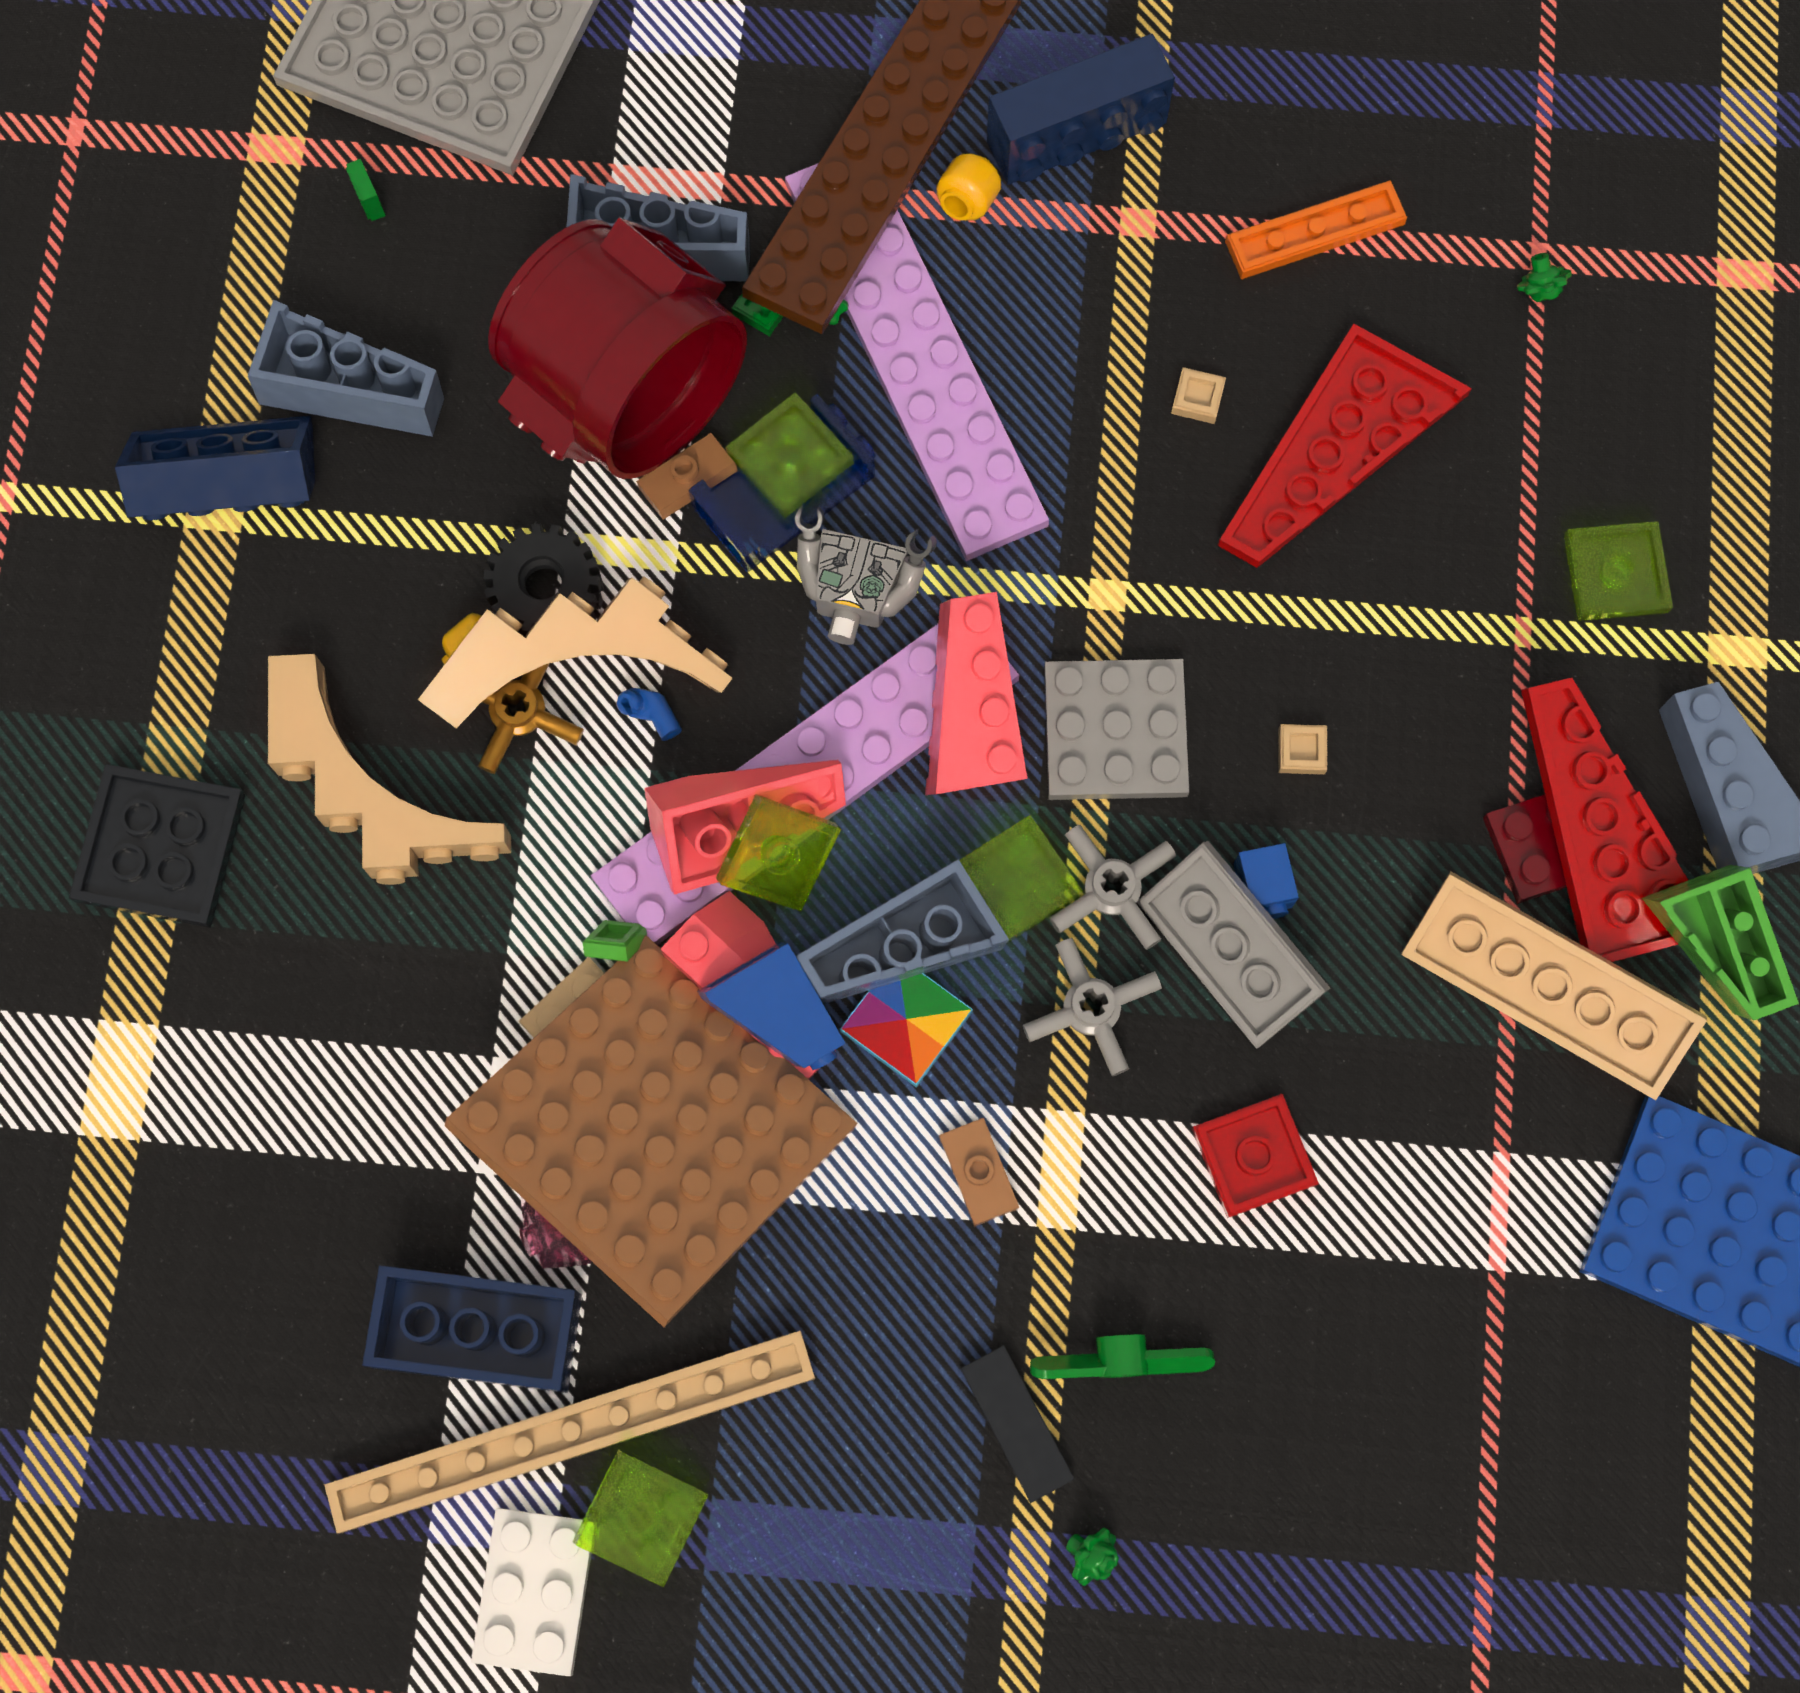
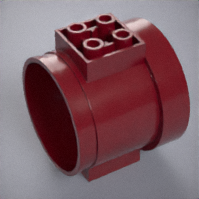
(615, 346)

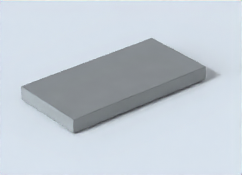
(1233, 944)

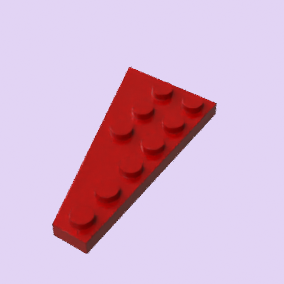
(1351, 424)

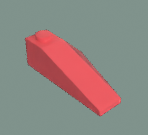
(701, 814)
(718, 942)

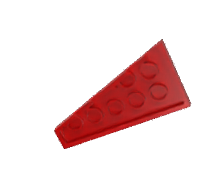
(1601, 826)

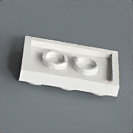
(532, 1594)

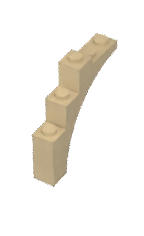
(627, 627)
(394, 832)

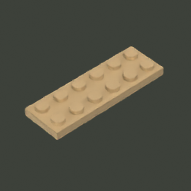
(1554, 985)

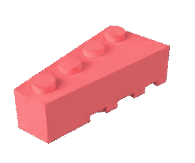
(973, 701)

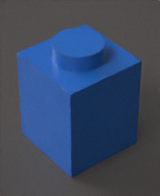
(1268, 878)

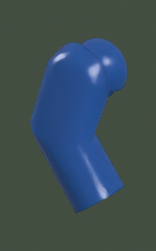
(651, 707)

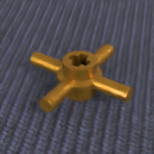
(522, 722)

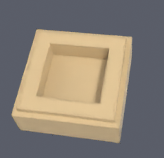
(1198, 395)
(1302, 749)

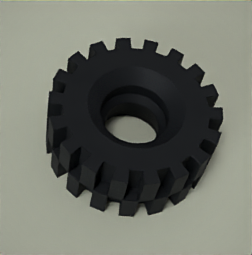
(534, 552)

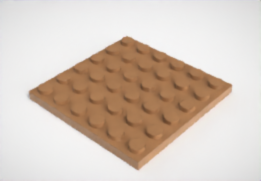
(651, 1130)

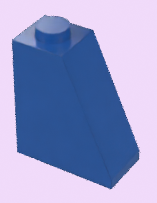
(778, 1007)

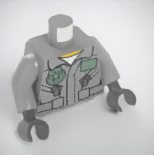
(857, 577)

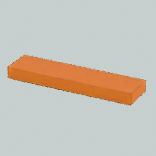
(1315, 229)

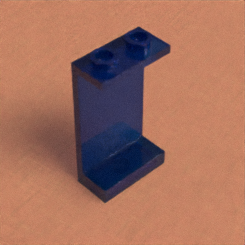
(747, 519)

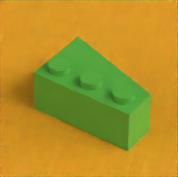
(1728, 939)

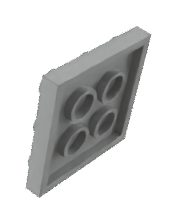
(1116, 729)

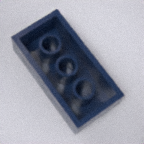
(1079, 109)
(472, 1329)

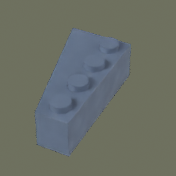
(706, 232)
(340, 377)
(1732, 781)
(910, 935)

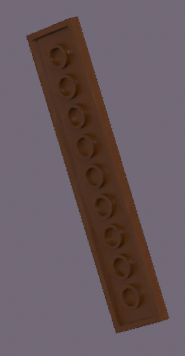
(876, 158)

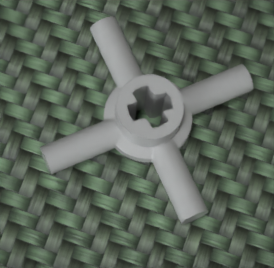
(1110, 902)
(1085, 1021)

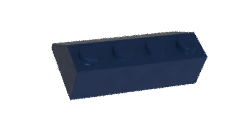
(217, 467)

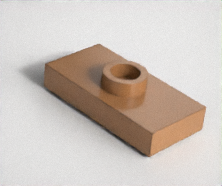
(669, 483)
(978, 1172)

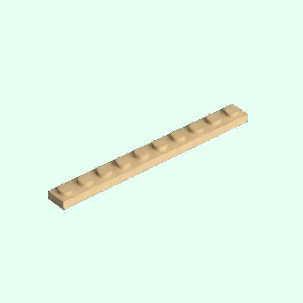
(568, 1432)

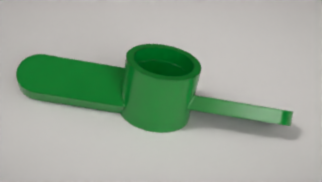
(1123, 1357)

